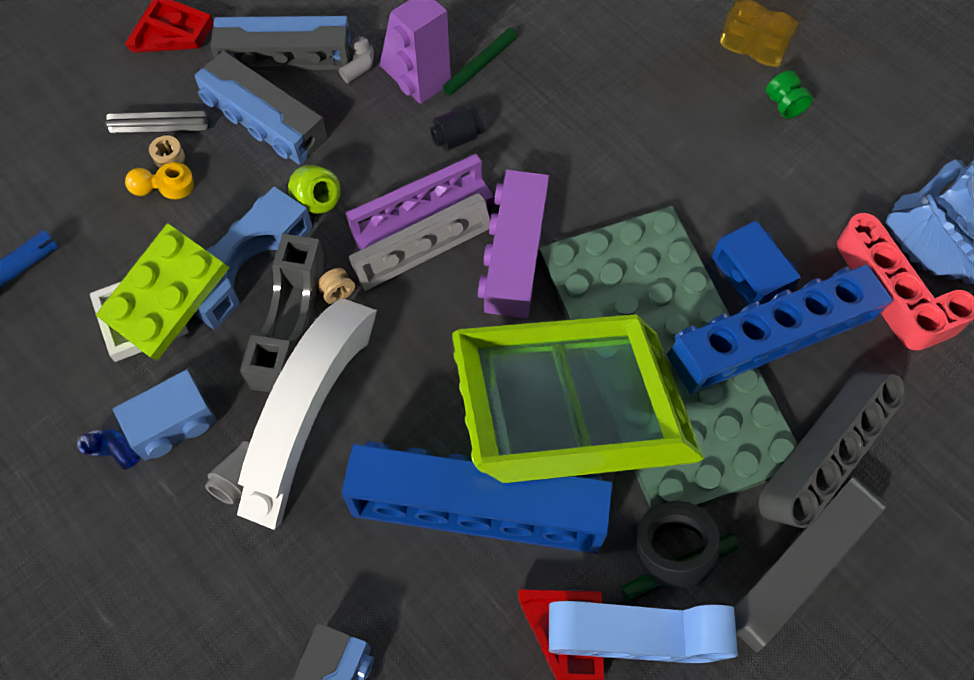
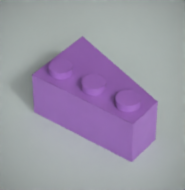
(418, 48)

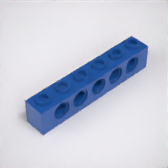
(777, 327)

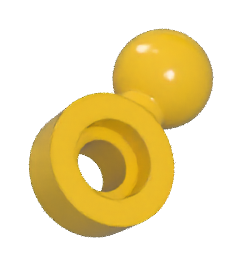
(142, 182)

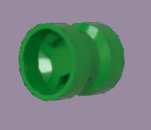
(789, 95)

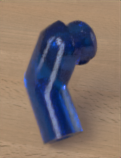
(108, 444)

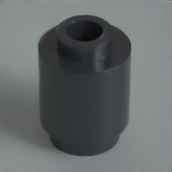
(456, 128)

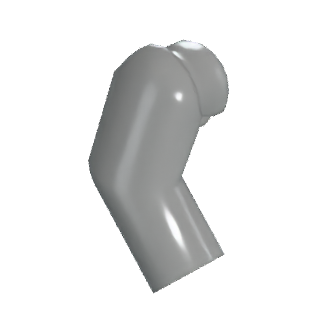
(361, 61)

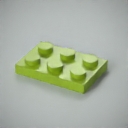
(162, 292)

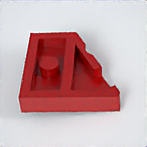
(168, 27)
(536, 609)

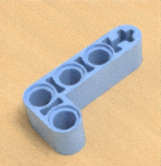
(643, 633)

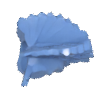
(939, 229)

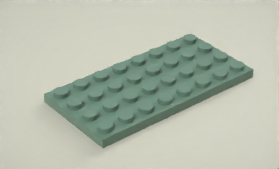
(655, 272)

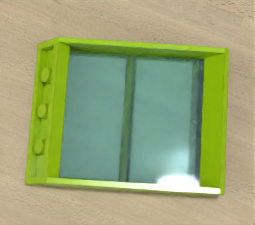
(571, 399)

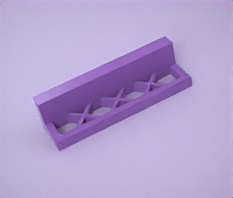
(418, 203)

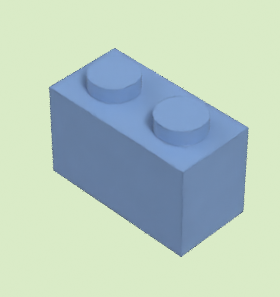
(165, 416)

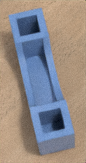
(254, 233)

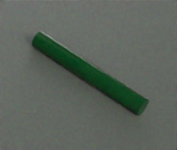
(479, 61)
(646, 584)

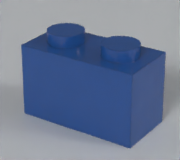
(754, 264)

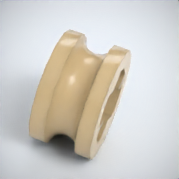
(163, 144)
(335, 285)

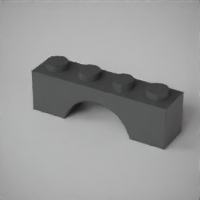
(295, 276)

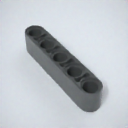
(831, 449)
(805, 563)

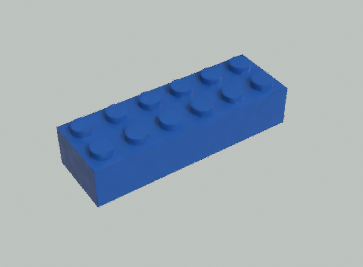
(459, 498)

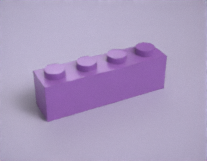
(515, 244)

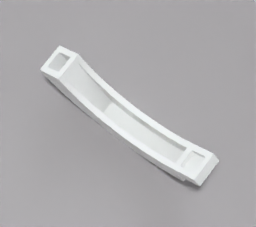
(294, 406)

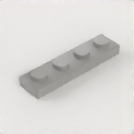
(420, 242)

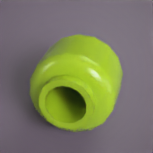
(314, 188)

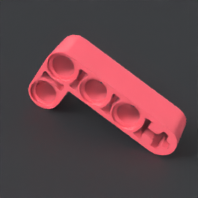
(942, 317)

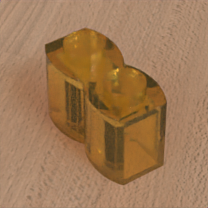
(758, 32)

